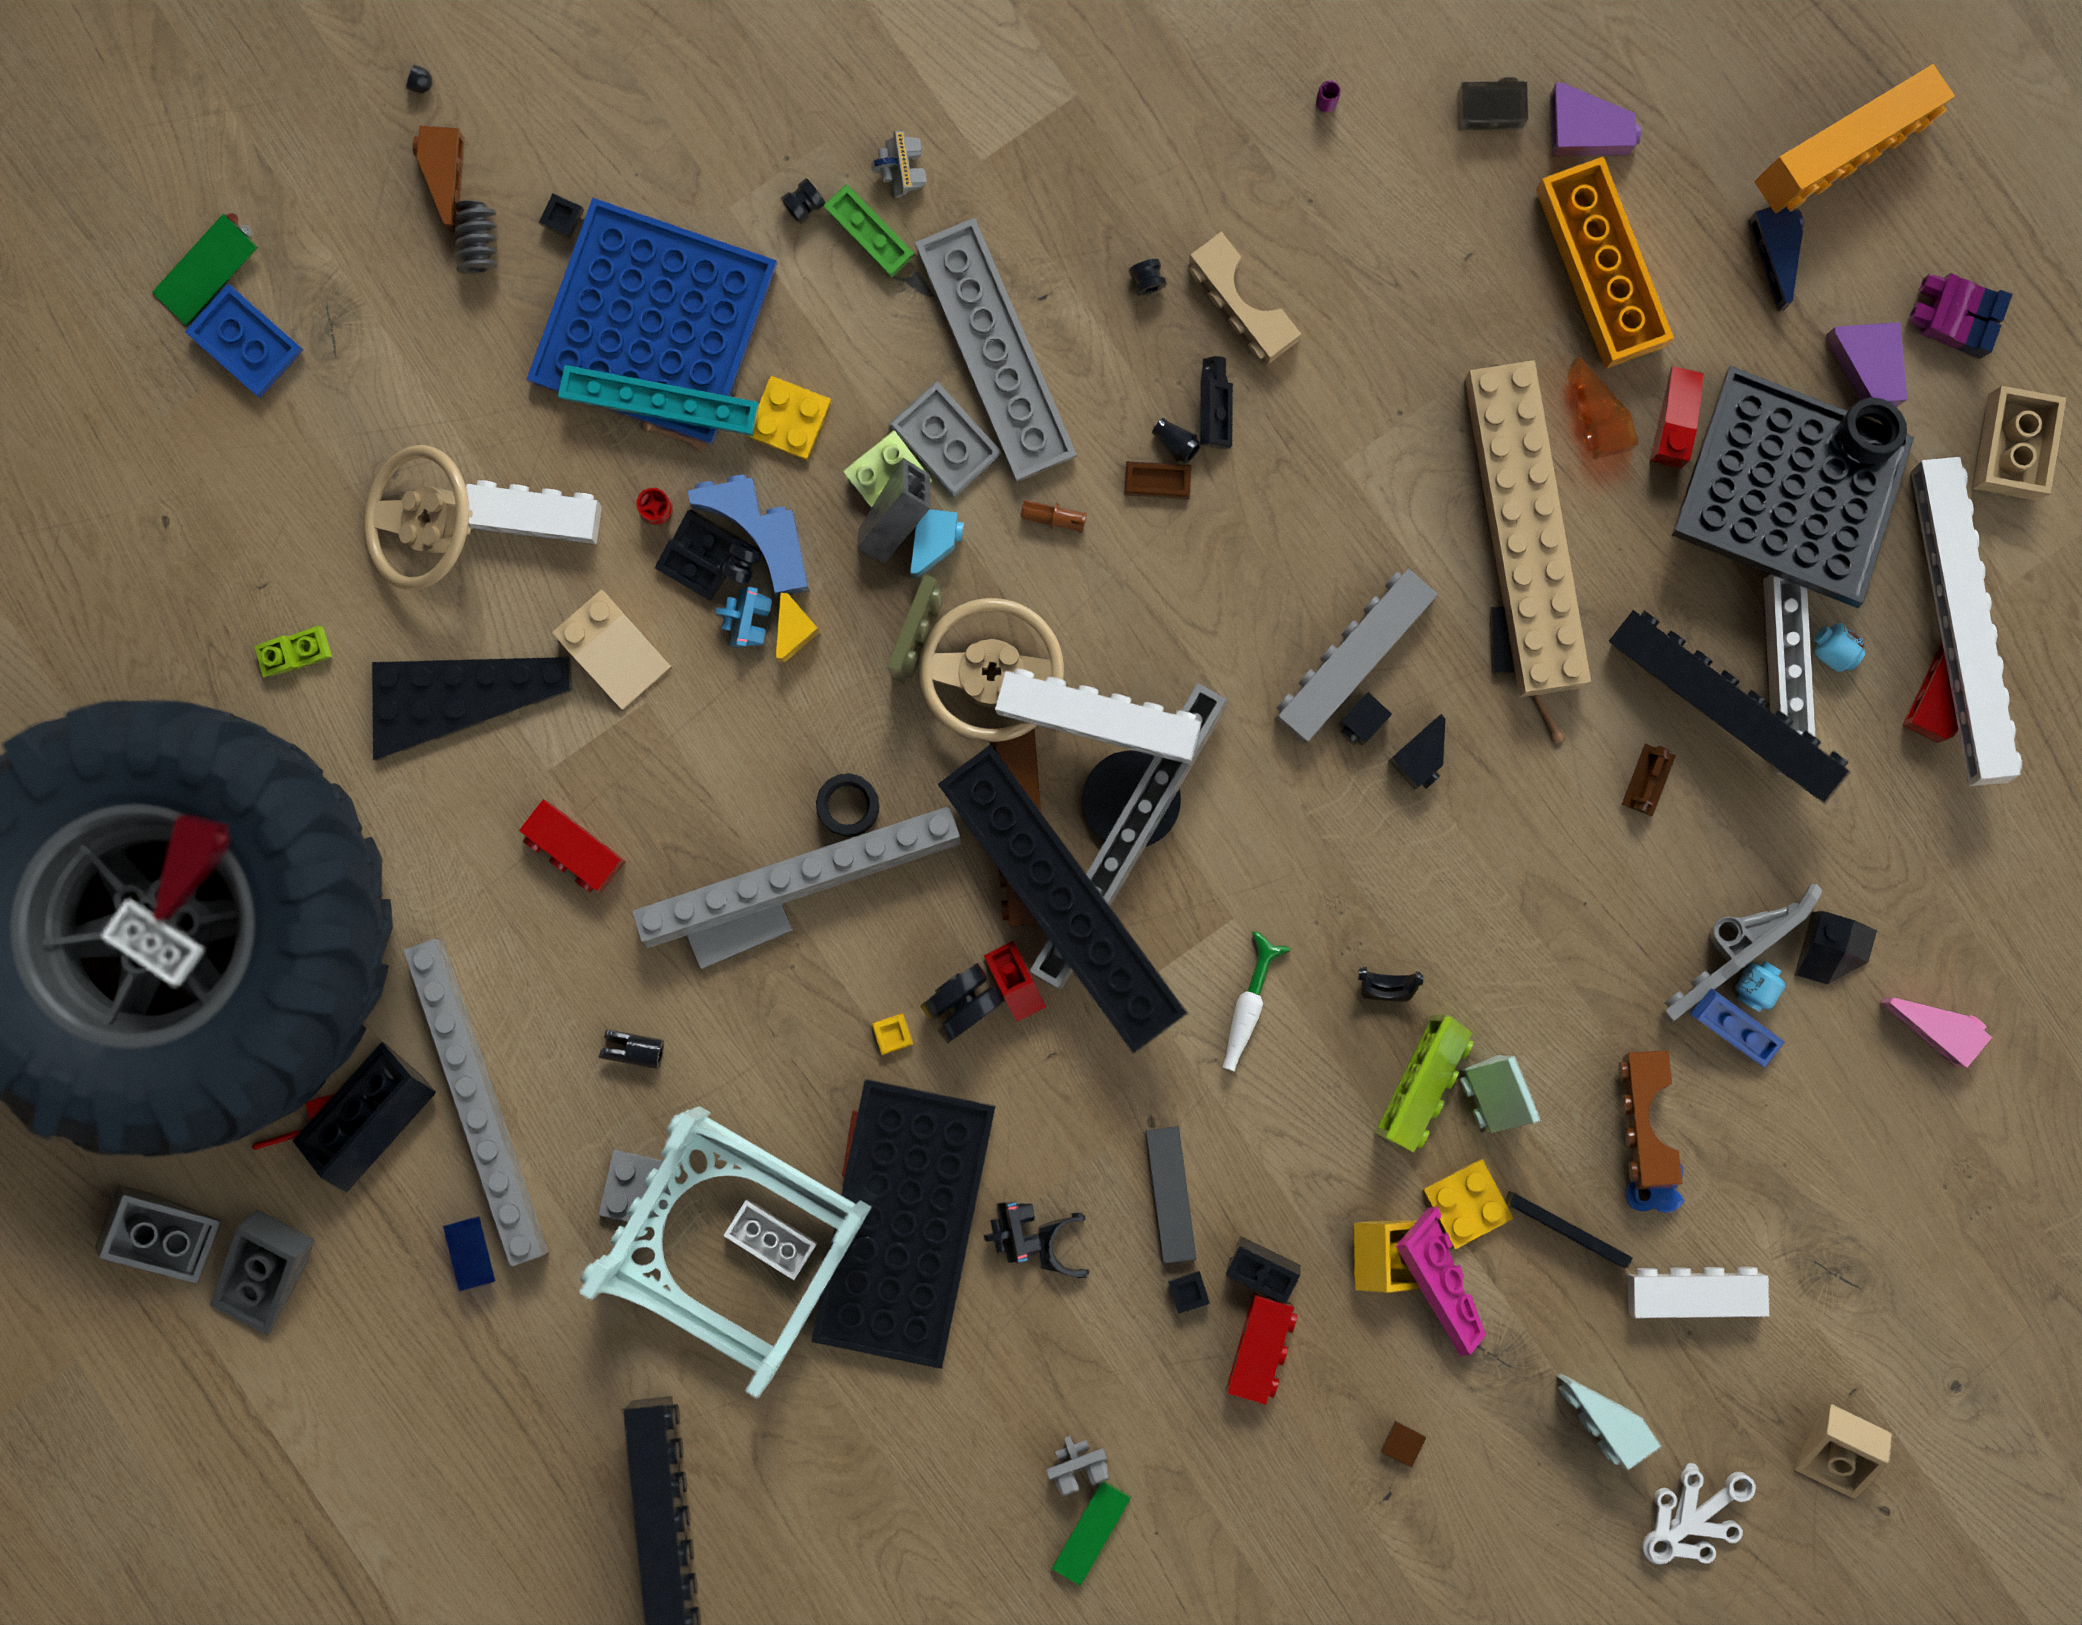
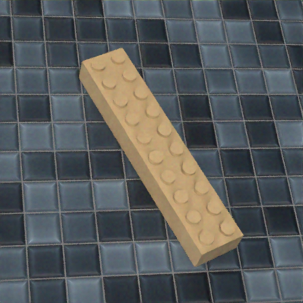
(1527, 529)

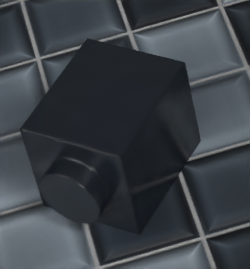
(1364, 720)

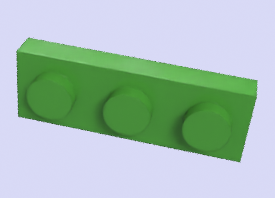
(868, 230)

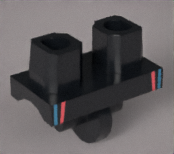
(1008, 1232)

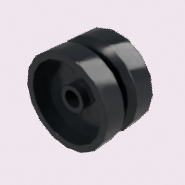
(960, 1000)

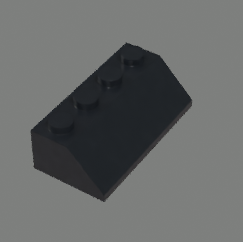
(363, 1117)

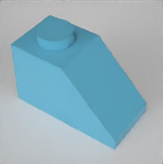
(934, 540)

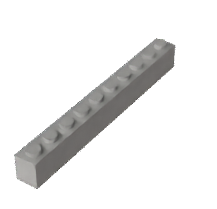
(1137, 824)
(797, 877)
(476, 1101)

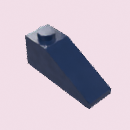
(1779, 246)

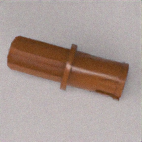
(1053, 515)

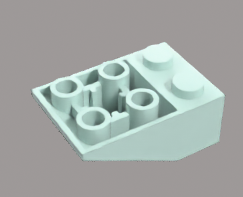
(1622, 1432)

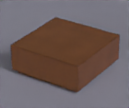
(1403, 1444)

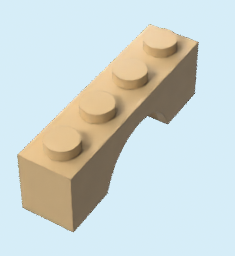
(1268, 331)

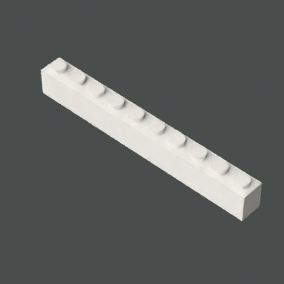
(1966, 622)

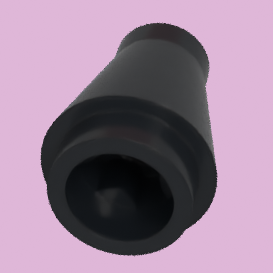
(1178, 441)

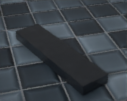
(1568, 1230)

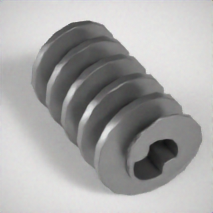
(473, 237)

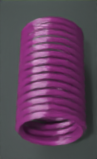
(1328, 87)

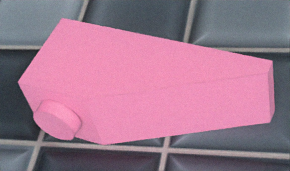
(1950, 1033)

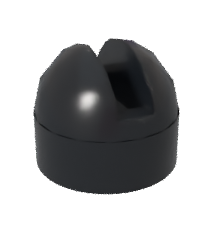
(419, 79)

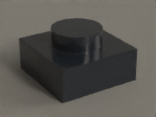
(561, 215)
(1188, 1292)

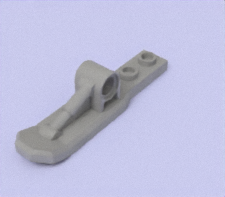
(1752, 937)

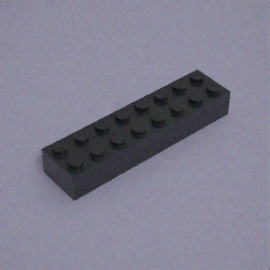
(660, 1512)

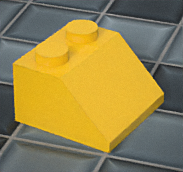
(1376, 1258)

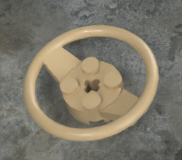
(425, 518)
(966, 669)

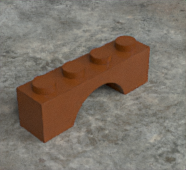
(1653, 1161)

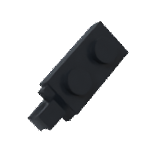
(1216, 405)

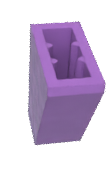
(1590, 125)
(1872, 359)

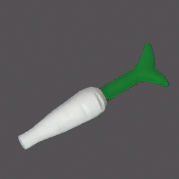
(1250, 1003)

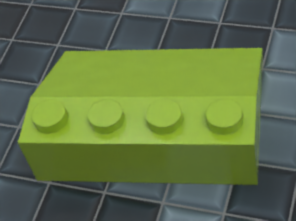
(1424, 1082)

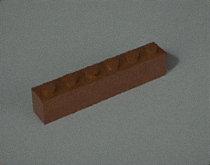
(1021, 759)

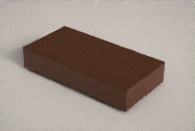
(1157, 480)

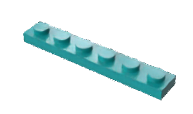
(658, 400)

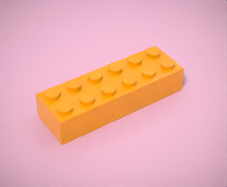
(1855, 140)
(1604, 262)

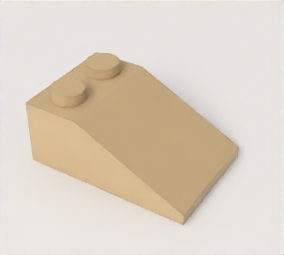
(611, 649)

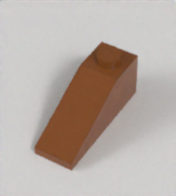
(441, 161)

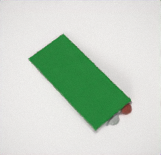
(206, 268)

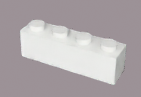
(534, 513)
(1698, 1293)

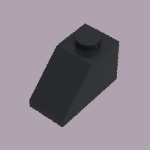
(1422, 755)

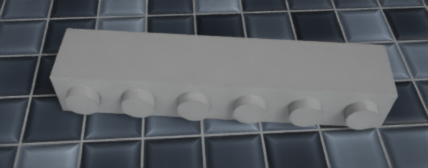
(1356, 656)

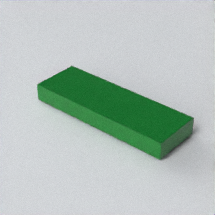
(1091, 1532)

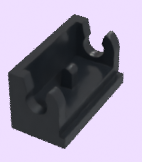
(1263, 1270)

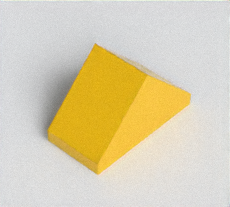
(794, 629)

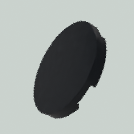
(1110, 789)

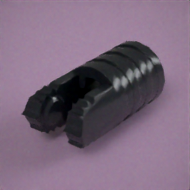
(639, 1049)

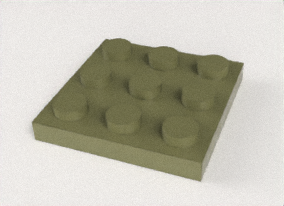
(915, 629)

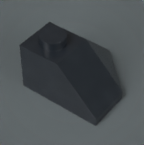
(1833, 947)

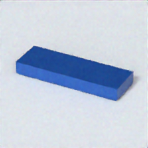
(1737, 1027)

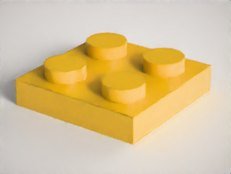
(790, 418)
(1468, 1203)

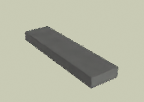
(1171, 1194)

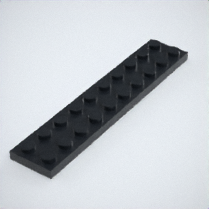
(1063, 899)

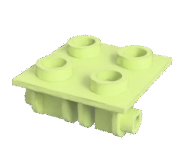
(877, 465)

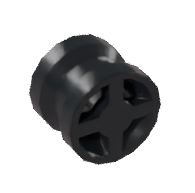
(1147, 277)

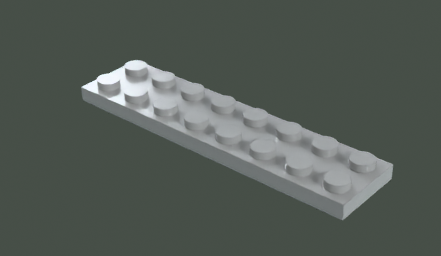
(995, 349)

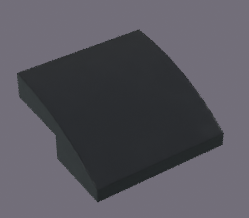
(696, 554)

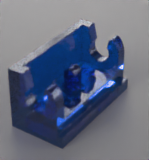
(469, 1253)

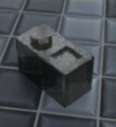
(1493, 105)

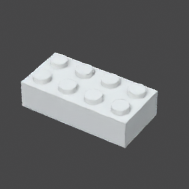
(153, 942)
(770, 1239)

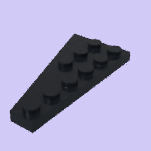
(441, 697)

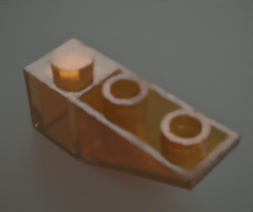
(1605, 417)

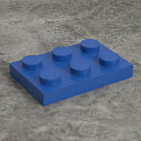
(244, 340)

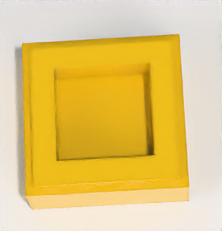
(892, 1034)

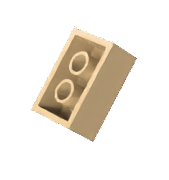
(2019, 443)

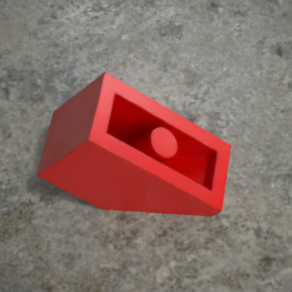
(1014, 981)

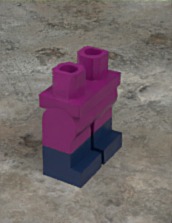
(1960, 313)

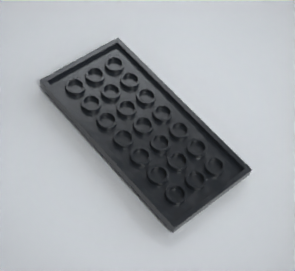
(920, 1171)

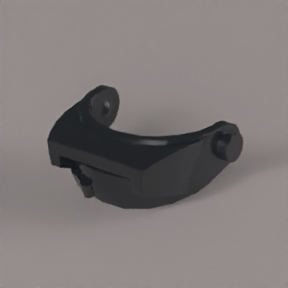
(1407, 983)
(1046, 1236)

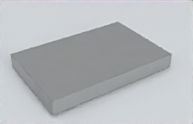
(945, 439)
(739, 935)

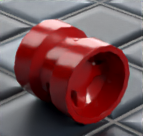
(651, 501)

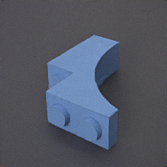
(773, 533)

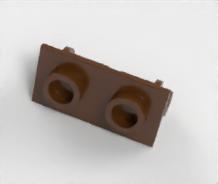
(1648, 779)

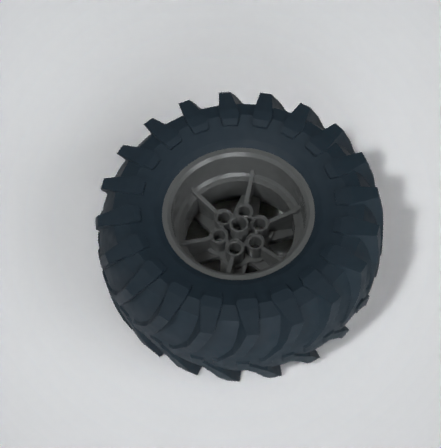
(300, 911)

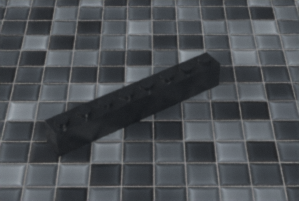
(1730, 707)

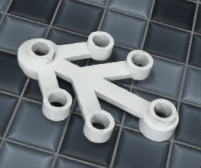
(1693, 1520)

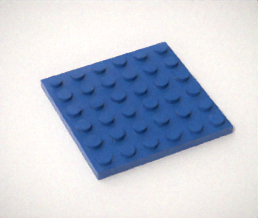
(653, 308)

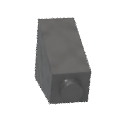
(895, 511)

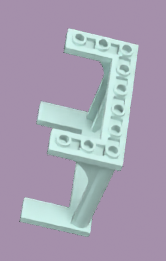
(624, 1278)

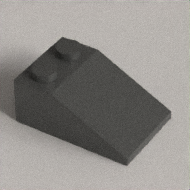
(156, 1235)
(261, 1271)

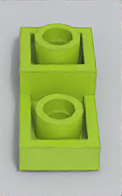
(293, 651)

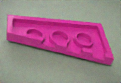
(1431, 1264)

